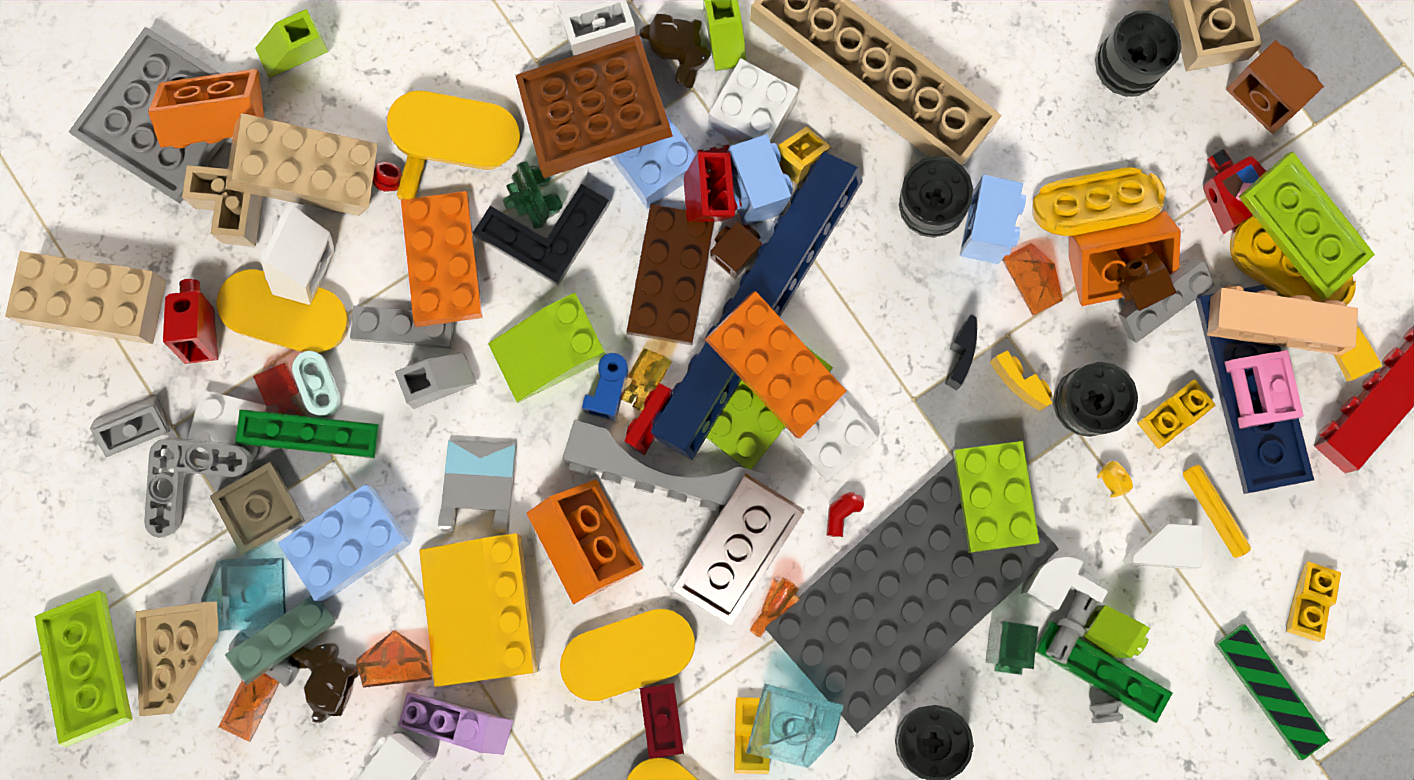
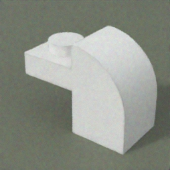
(1058, 576)

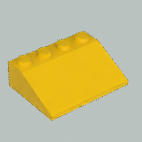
(478, 610)

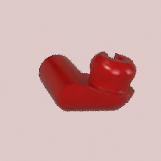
(840, 509)

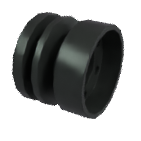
(1149, 42)
(938, 178)
(1114, 394)
(948, 758)

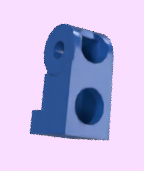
(611, 384)

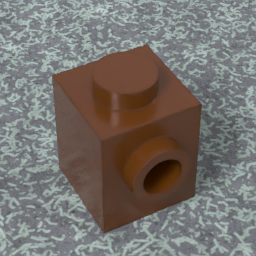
(735, 248)
(1145, 281)

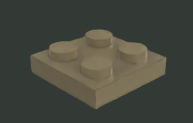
(257, 508)

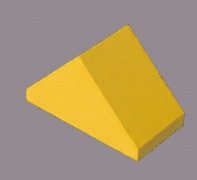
(800, 153)

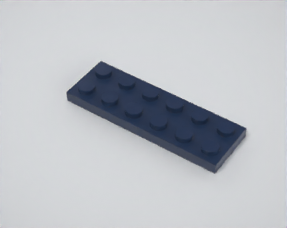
(1266, 453)

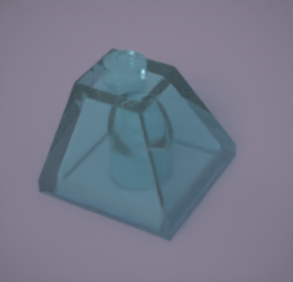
(247, 593)
(793, 726)

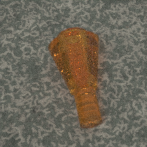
(779, 599)

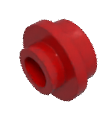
(386, 176)

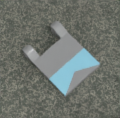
(478, 479)

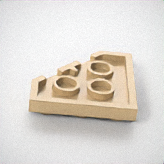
(171, 651)

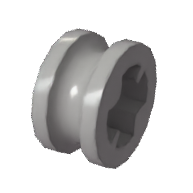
(1106, 712)

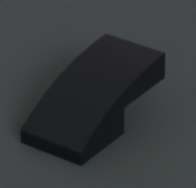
(965, 346)

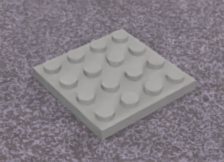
(119, 121)

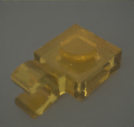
(645, 374)

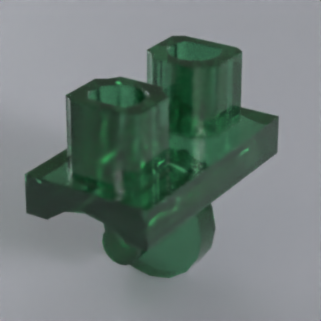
(527, 196)

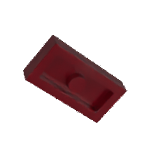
(661, 720)

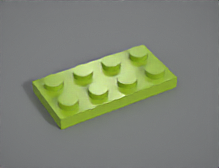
(1306, 225)
(747, 426)
(82, 668)

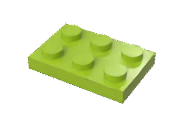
(995, 496)

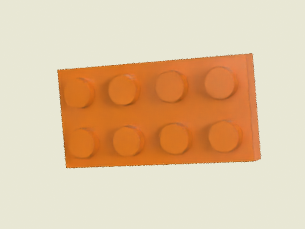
(441, 259)
(775, 365)

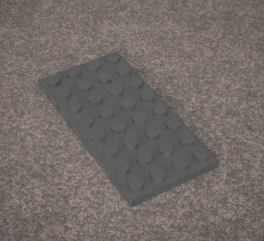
(899, 601)

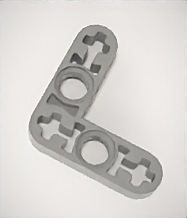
(182, 463)

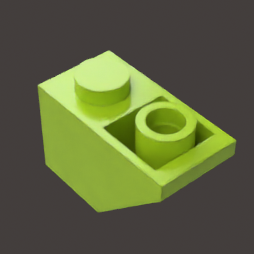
(724, 33)
(290, 44)
(1116, 632)

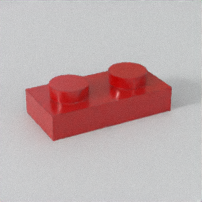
(639, 430)

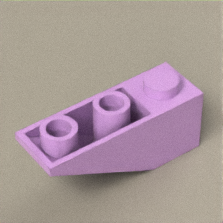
(456, 724)

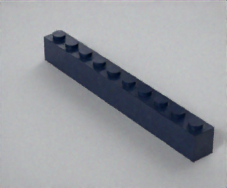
(775, 277)

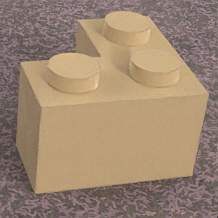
(235, 212)

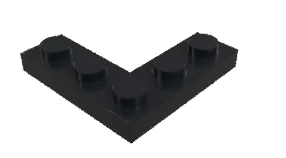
(551, 255)

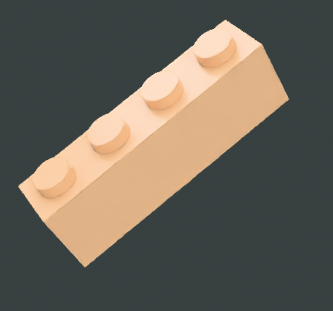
(1282, 320)

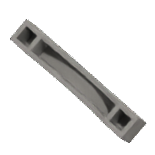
(596, 450)

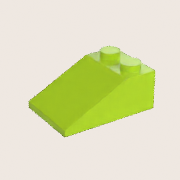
(547, 348)

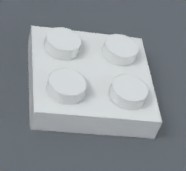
(217, 422)
(835, 439)

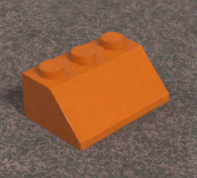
(204, 107)
(1101, 253)
(584, 540)

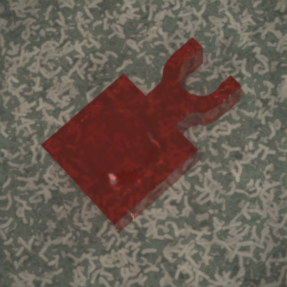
(278, 387)

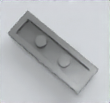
(1189, 282)
(397, 327)

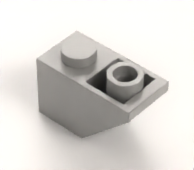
(435, 379)

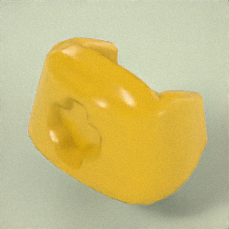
(1116, 479)

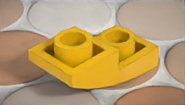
(1030, 390)
(1176, 414)
(1312, 601)

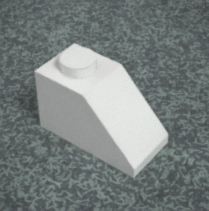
(1170, 547)

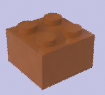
(1275, 86)

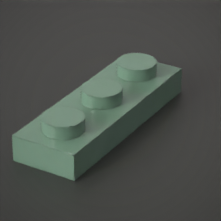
(279, 639)

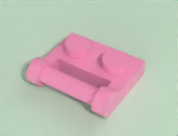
(1274, 385)

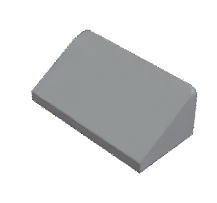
(130, 426)

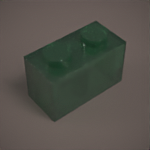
(1011, 646)

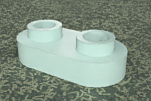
(316, 385)

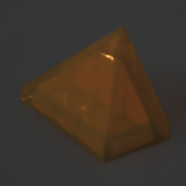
(1034, 278)
(393, 662)
(249, 707)

